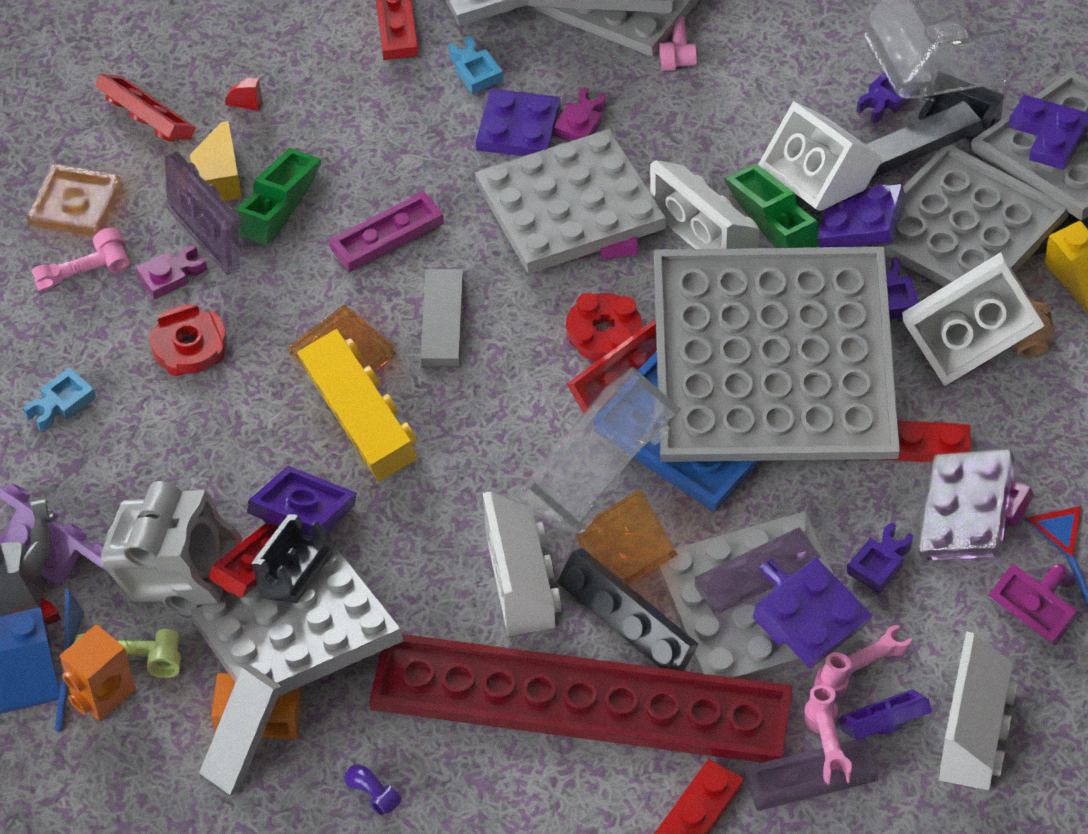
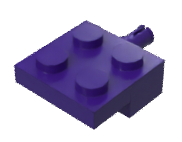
(809, 611)

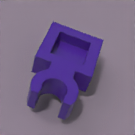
(880, 97)
(900, 291)
(880, 562)

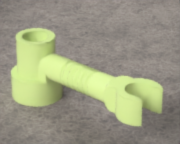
(162, 653)

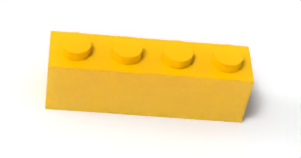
(358, 405)

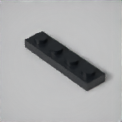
(626, 612)

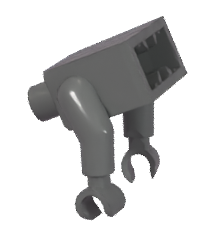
(20, 568)

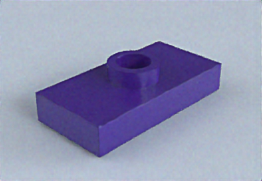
(885, 715)

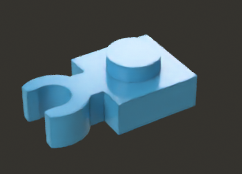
(475, 68)
(60, 396)

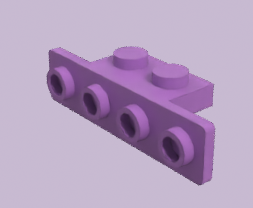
(66, 540)

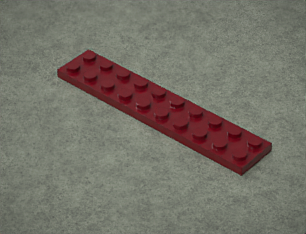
(583, 698)

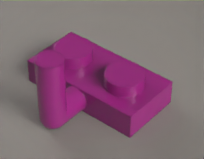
(1036, 602)

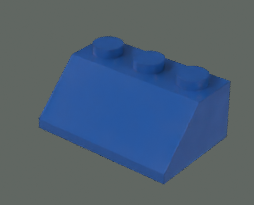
(26, 662)

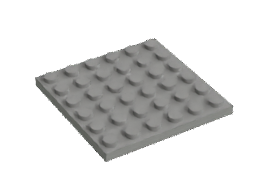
(775, 354)

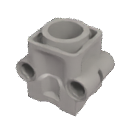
(167, 547)

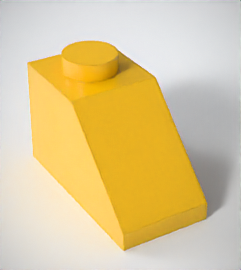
(217, 162)
(1069, 260)

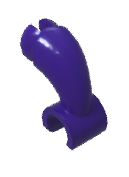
(384, 798)

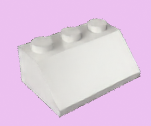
(818, 158)
(698, 211)
(972, 319)
(519, 565)
(978, 716)

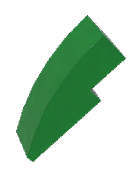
(276, 195)
(773, 208)

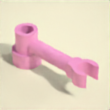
(677, 52)
(110, 252)
(840, 667)
(821, 718)

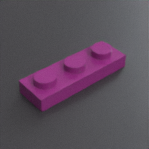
(386, 231)

